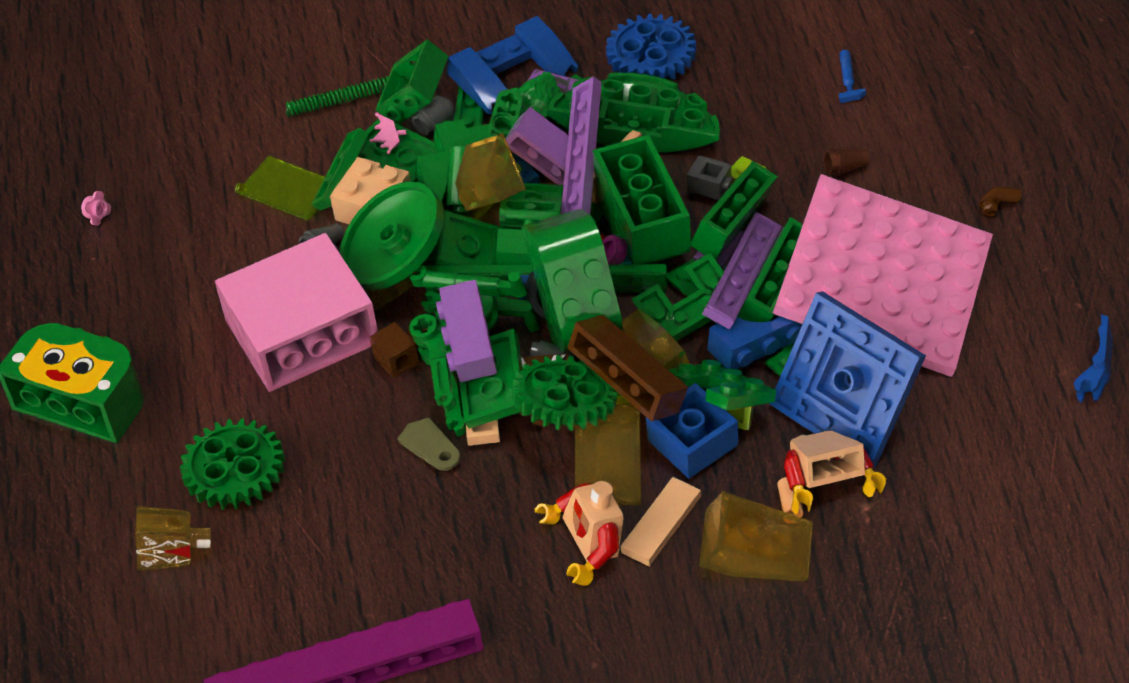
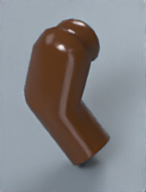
(991, 200)

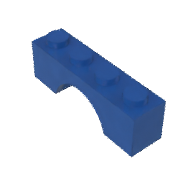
(750, 340)

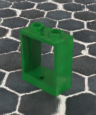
(412, 84)

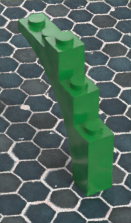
(433, 167)

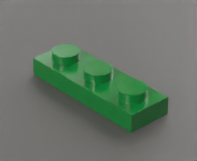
(351, 148)

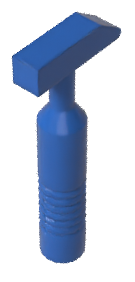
(848, 79)

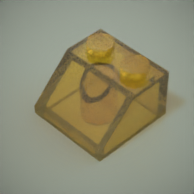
(487, 173)

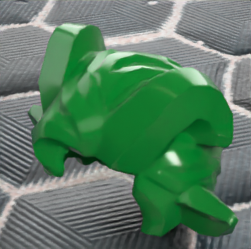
(536, 94)

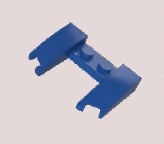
(532, 39)

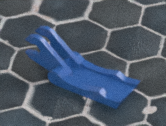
(1099, 372)

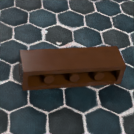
(627, 367)

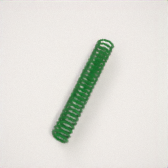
(294, 105)

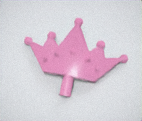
(387, 134)

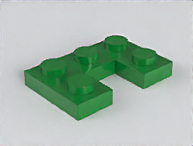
(686, 314)
(726, 386)

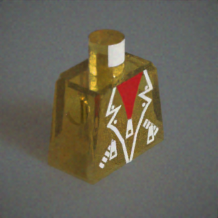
(166, 538)

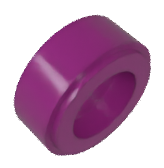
(615, 249)

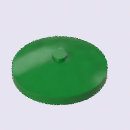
(392, 234)

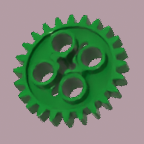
(563, 393)
(232, 463)

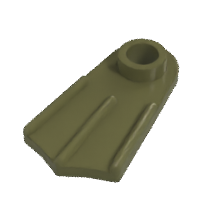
(430, 444)

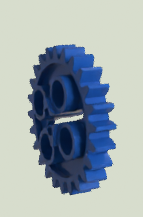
(651, 47)

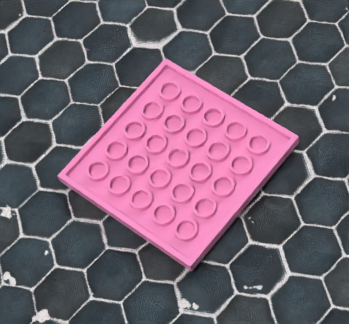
(889, 265)

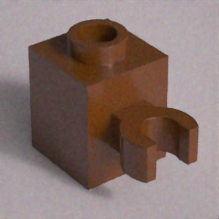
(394, 349)

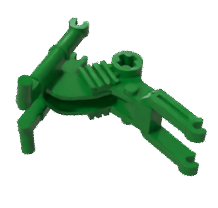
(431, 343)

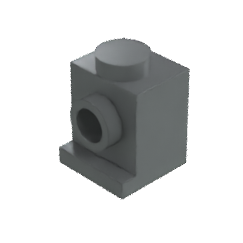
(709, 178)

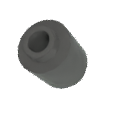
(434, 113)

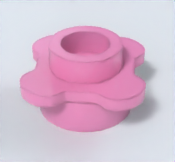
(95, 207)

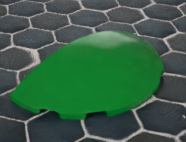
(646, 106)

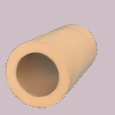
(786, 497)

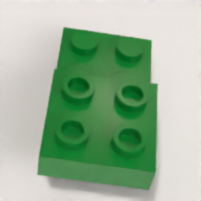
(522, 208)

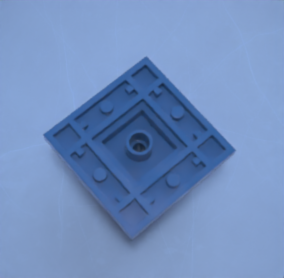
(847, 376)

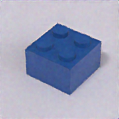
(695, 434)

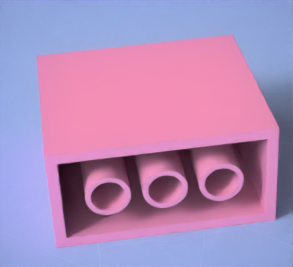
(297, 311)

